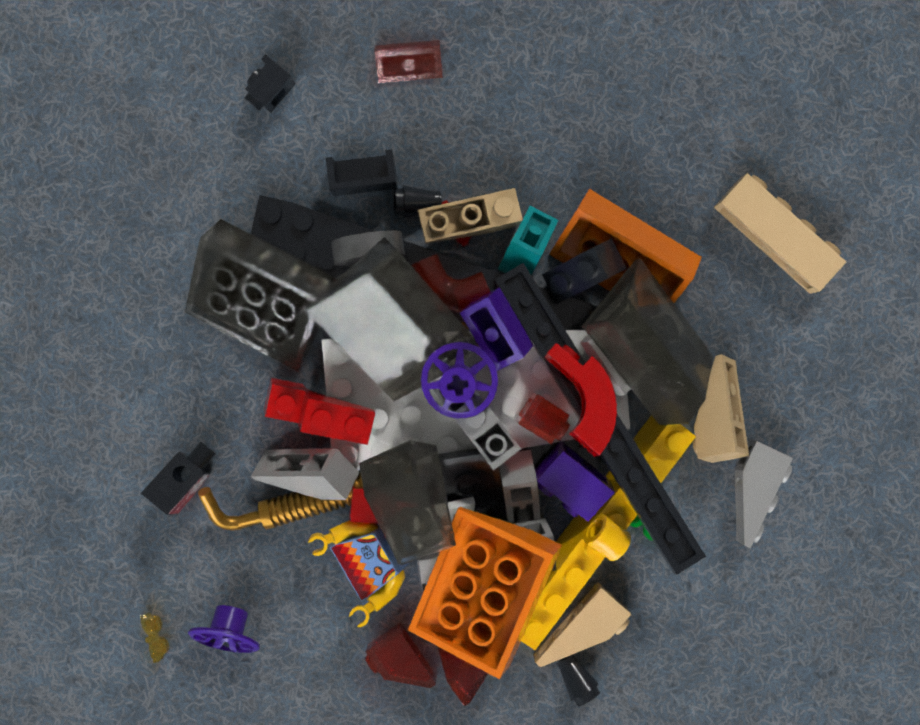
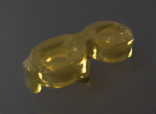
(157, 645)

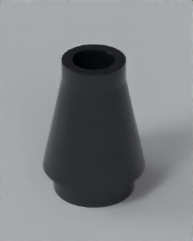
(411, 199)
(578, 680)

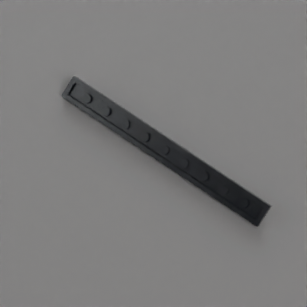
(621, 452)

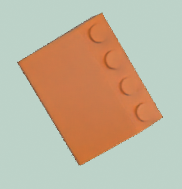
(484, 590)

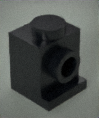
(268, 85)

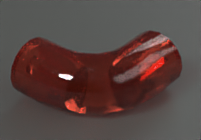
(453, 292)

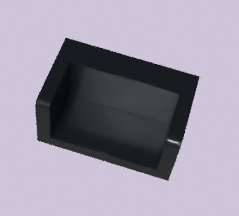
(362, 174)

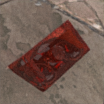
(408, 61)

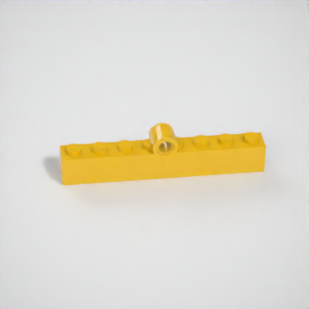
(605, 534)

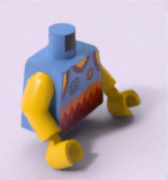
(366, 562)

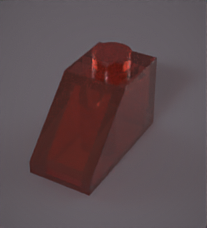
(543, 418)
(399, 659)
(461, 676)

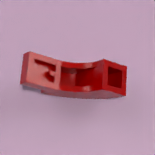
(596, 395)

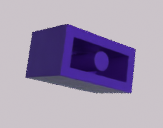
(497, 329)
(573, 482)

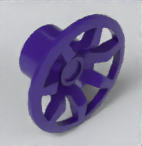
(459, 381)
(226, 626)

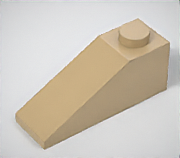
(720, 418)
(588, 624)

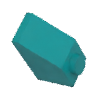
(529, 241)

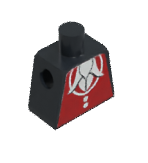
(169, 490)

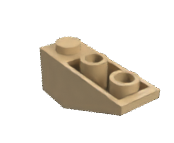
(471, 216)

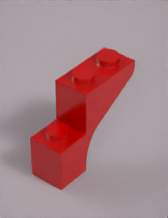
(317, 412)

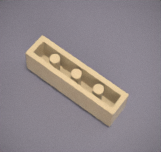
(780, 233)

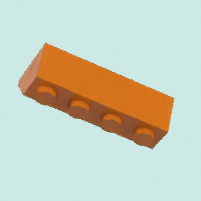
(601, 220)

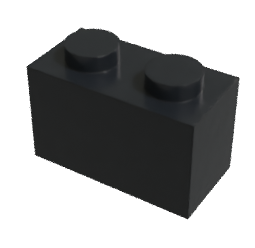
(584, 271)

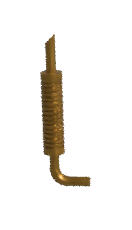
(272, 512)

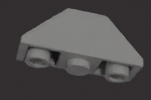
(485, 432)

